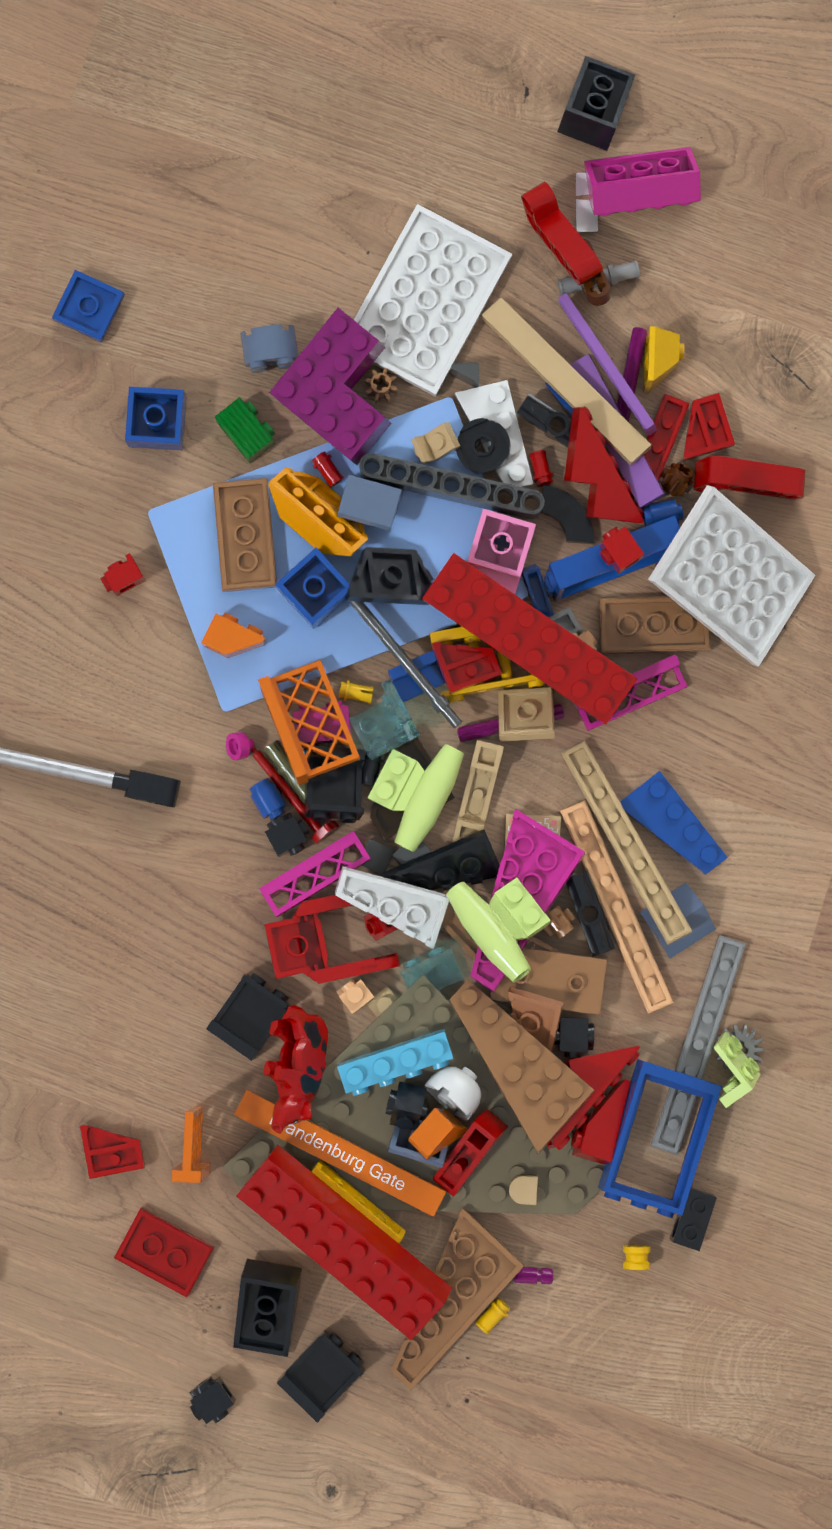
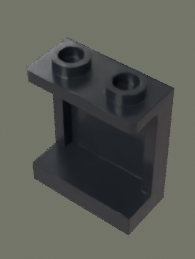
(336, 792)
(248, 1015)
(321, 1374)

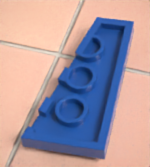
(670, 819)

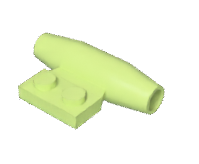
(416, 791)
(498, 925)

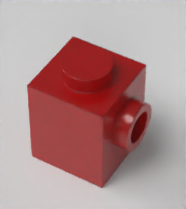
(620, 549)

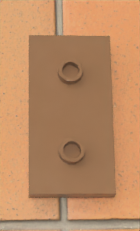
(244, 535)
(649, 626)
(561, 977)

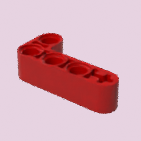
(559, 234)
(749, 477)

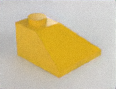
(660, 356)

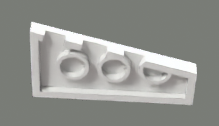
(496, 404)
(403, 905)

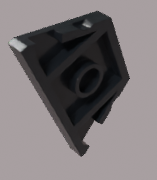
(389, 577)

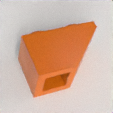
(230, 638)

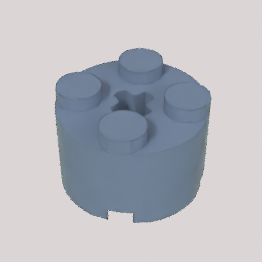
(269, 347)

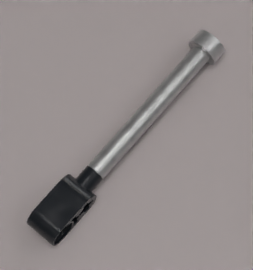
(137, 784)

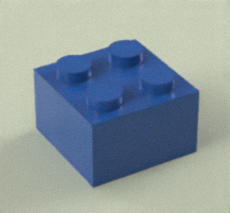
(155, 418)
(314, 588)

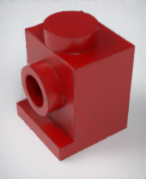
(122, 576)

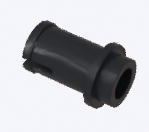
(370, 770)

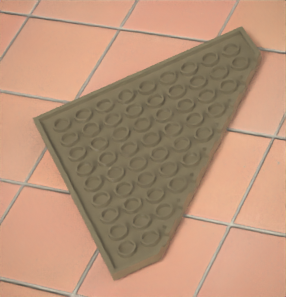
(563, 1179)

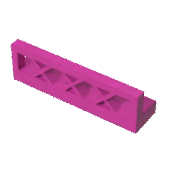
(644, 675)
(310, 866)

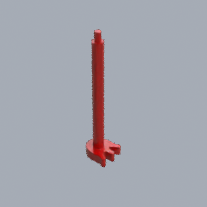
(321, 833)

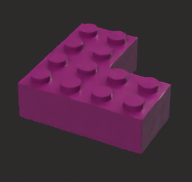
(322, 382)

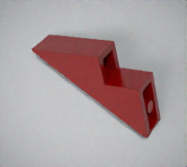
(591, 464)
(599, 1073)

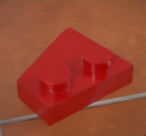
(707, 428)
(465, 665)
(110, 1152)

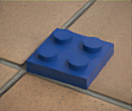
(88, 306)

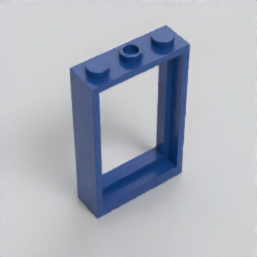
(589, 570)
(639, 1198)

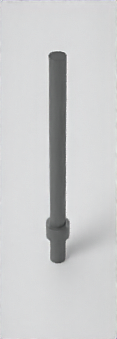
(439, 702)

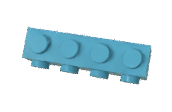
(394, 1061)

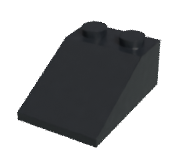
(596, 103)
(266, 1307)

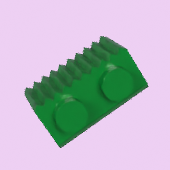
(245, 429)

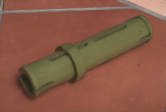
(278, 756)

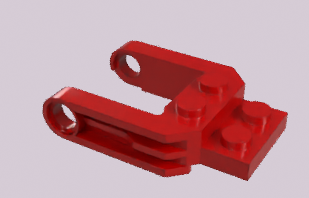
(300, 946)

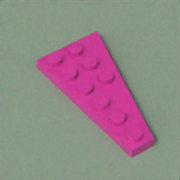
(543, 867)

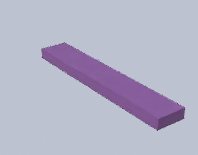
(607, 364)
(639, 475)

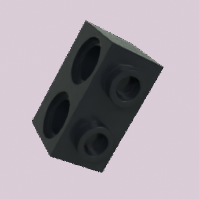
(692, 1225)

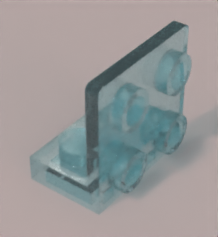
(384, 724)
(439, 969)

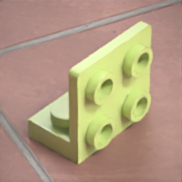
(744, 1069)

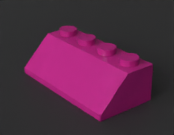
(643, 181)

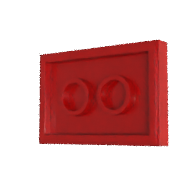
(164, 1252)

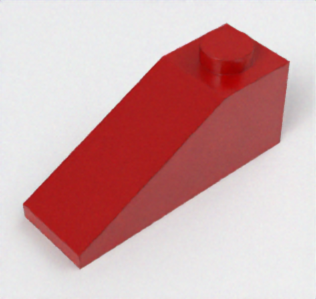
(599, 1133)
(470, 1152)

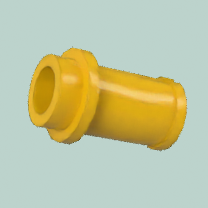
(355, 692)
(493, 1315)

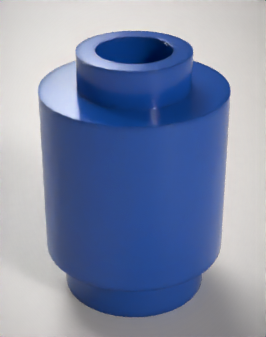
(662, 510)
(268, 799)

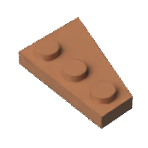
(536, 1015)

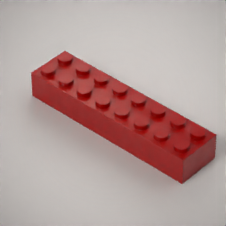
(529, 638)
(344, 1242)

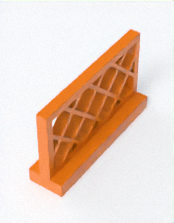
(286, 730)
(192, 1168)

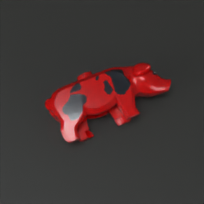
(299, 1065)

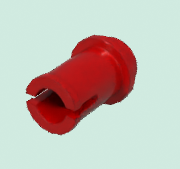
(541, 468)
(327, 469)

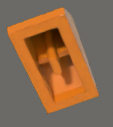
(436, 1132)

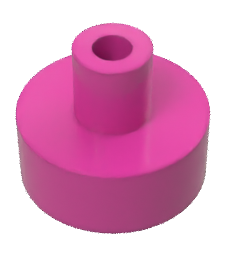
(238, 745)

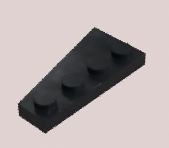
(463, 860)

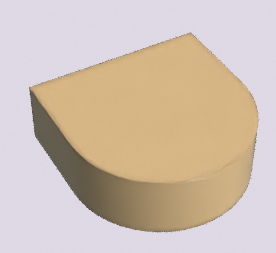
(524, 1189)

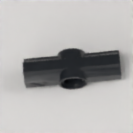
(541, 414)
(596, 931)

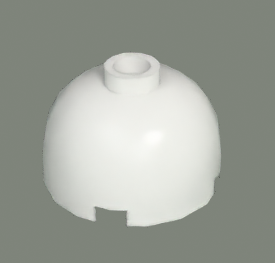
(455, 1090)

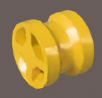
(636, 1257)

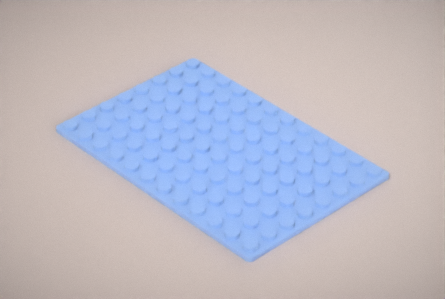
(422, 523)

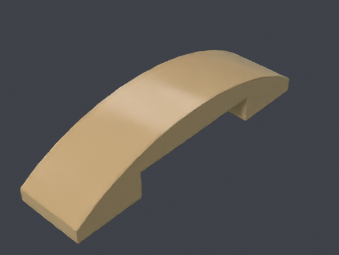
(478, 789)

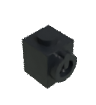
(287, 834)
(575, 1036)
(407, 1106)
(211, 1400)

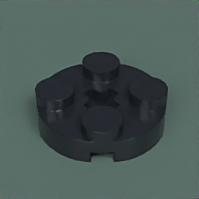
(497, 453)

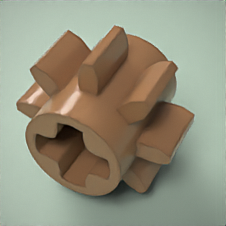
(376, 380)
(560, 922)

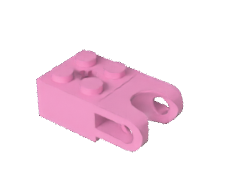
(506, 565)

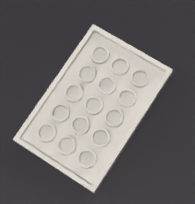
(430, 297)
(732, 576)

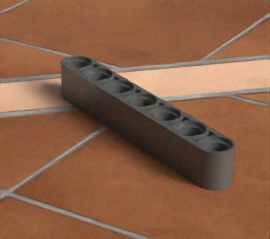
(462, 495)

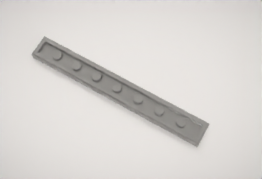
(699, 1041)

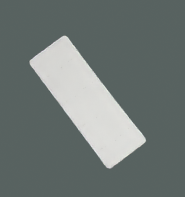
(585, 219)

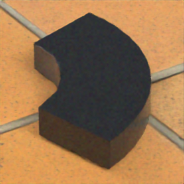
(569, 514)

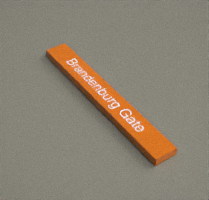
(345, 1155)

